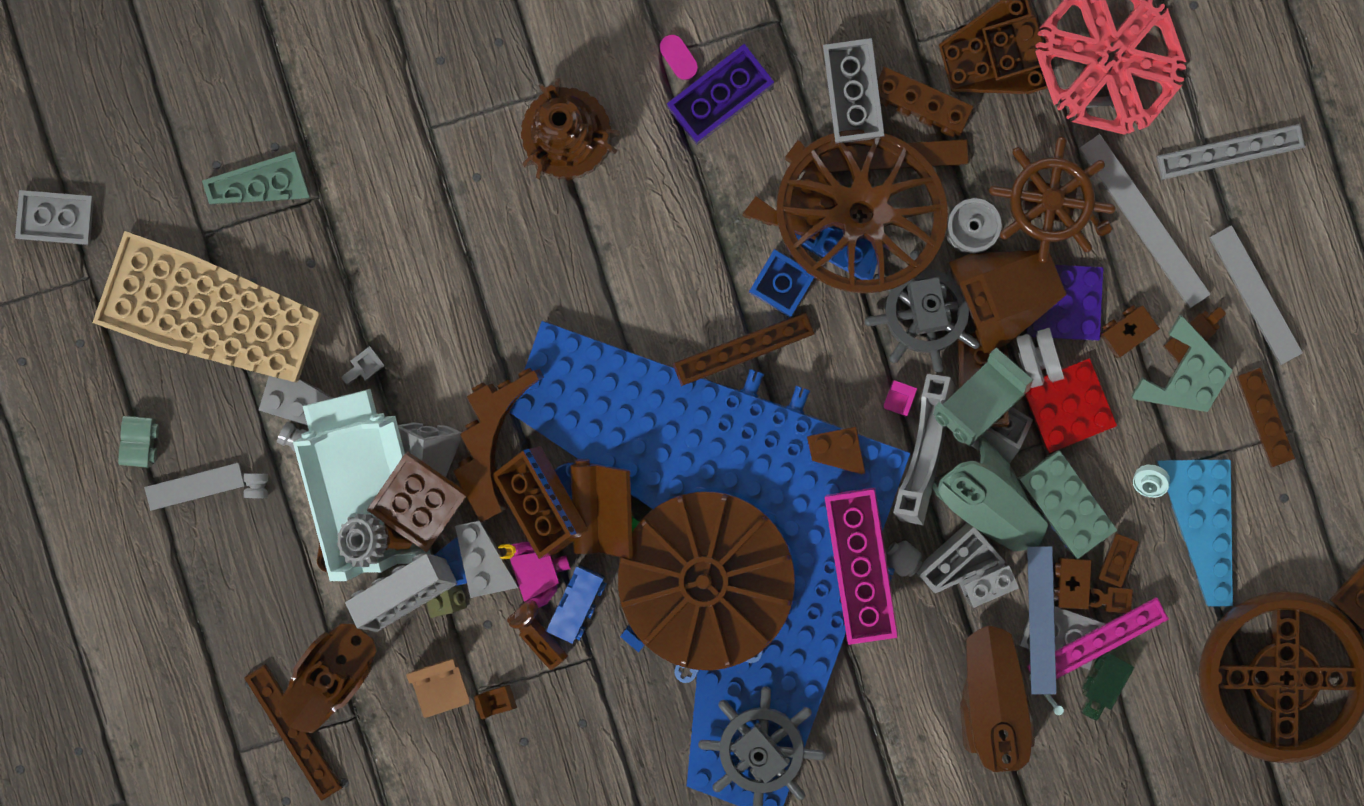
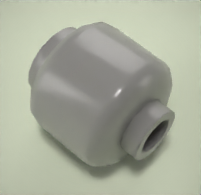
(903, 558)

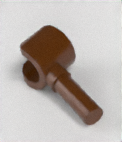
(1102, 228)

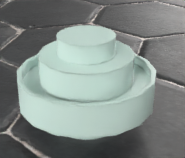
(1151, 481)

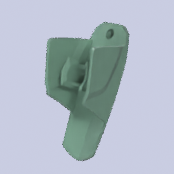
(997, 500)

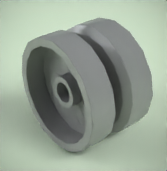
(987, 230)
(1037, 358)

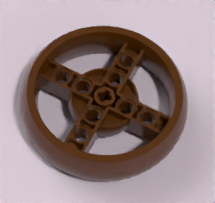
(1216, 676)

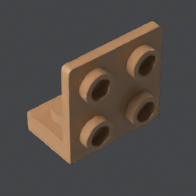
(439, 687)

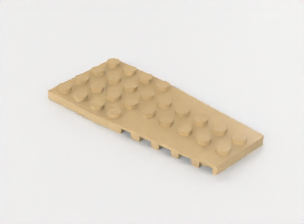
(204, 310)

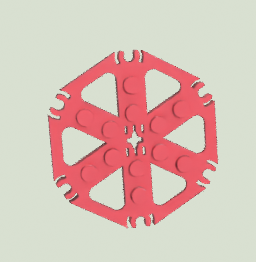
(1119, 78)

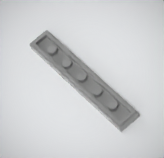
(1230, 151)
(1255, 295)

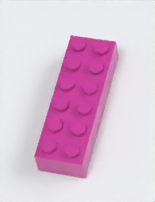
(861, 566)

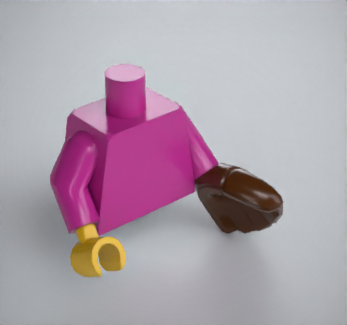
(535, 578)

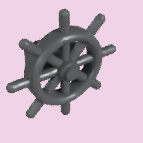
(929, 315)
(760, 750)

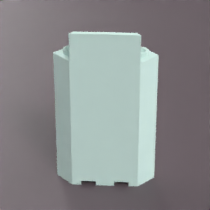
(344, 468)

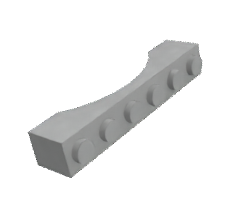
(918, 483)

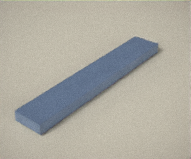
(1041, 620)

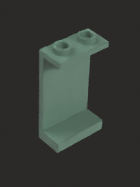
(983, 398)

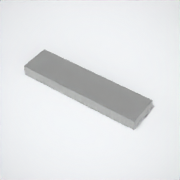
(195, 486)

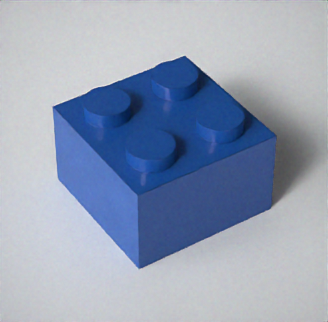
(781, 283)

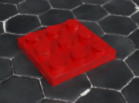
(1070, 407)

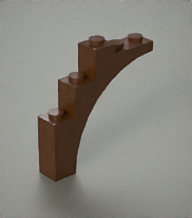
(482, 441)

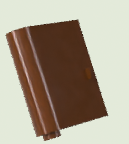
(604, 505)

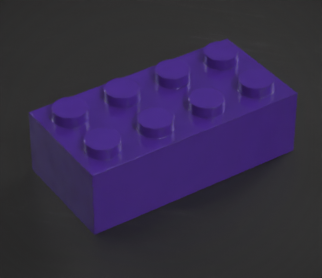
(720, 94)

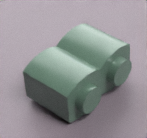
(138, 441)

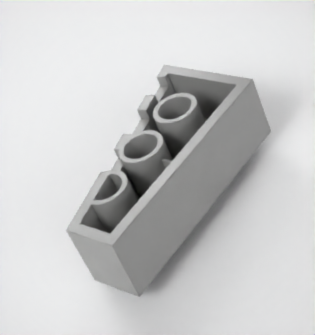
(288, 398)

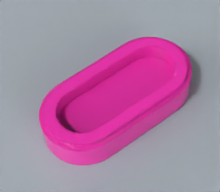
(678, 57)

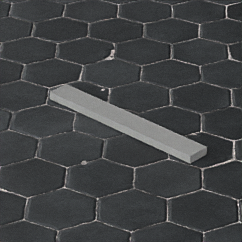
(1145, 222)

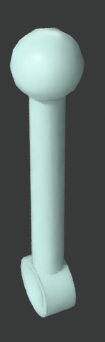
(1058, 709)

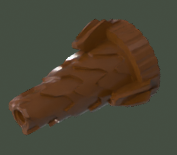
(567, 149)

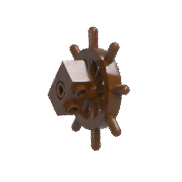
(1051, 199)

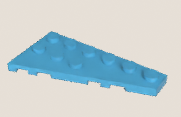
(1203, 512)

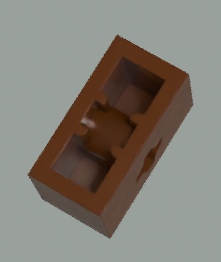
(1142, 325)
(1079, 594)

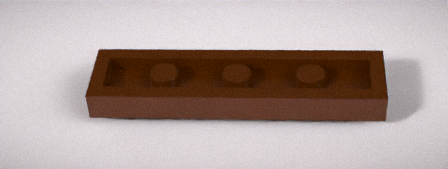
(1265, 417)

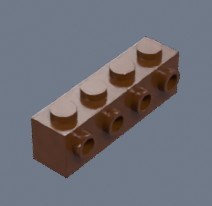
(923, 102)

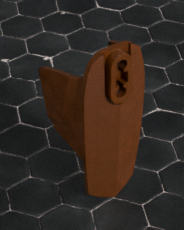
(995, 702)

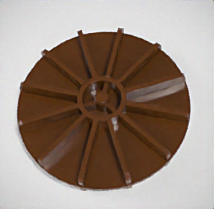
(706, 581)

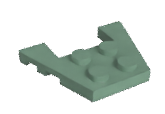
(1196, 378)

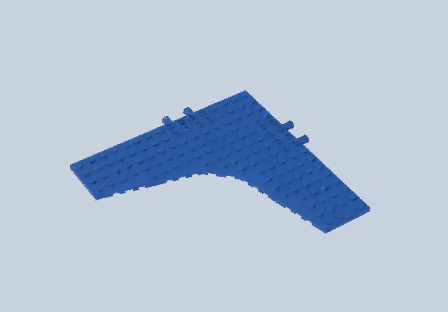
(729, 442)

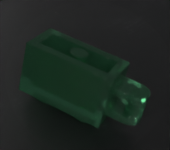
(1105, 684)

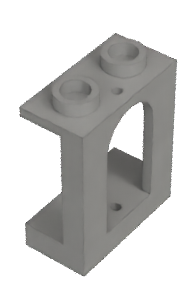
(981, 587)

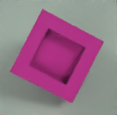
(899, 398)

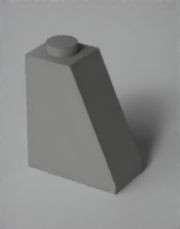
(431, 444)

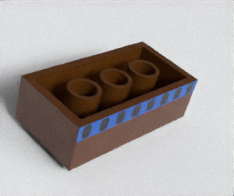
(539, 502)

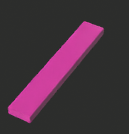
(1108, 636)

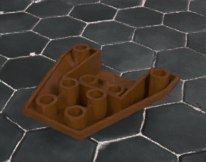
(996, 52)
(1006, 292)

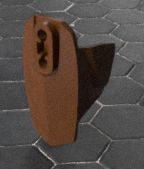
(321, 682)

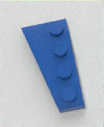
(865, 256)

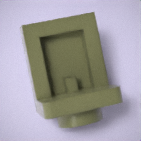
(447, 602)

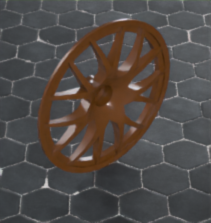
(870, 204)

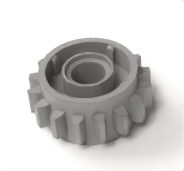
(350, 540)

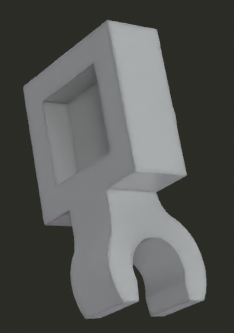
(365, 365)

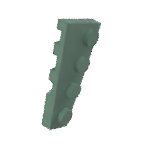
(264, 181)

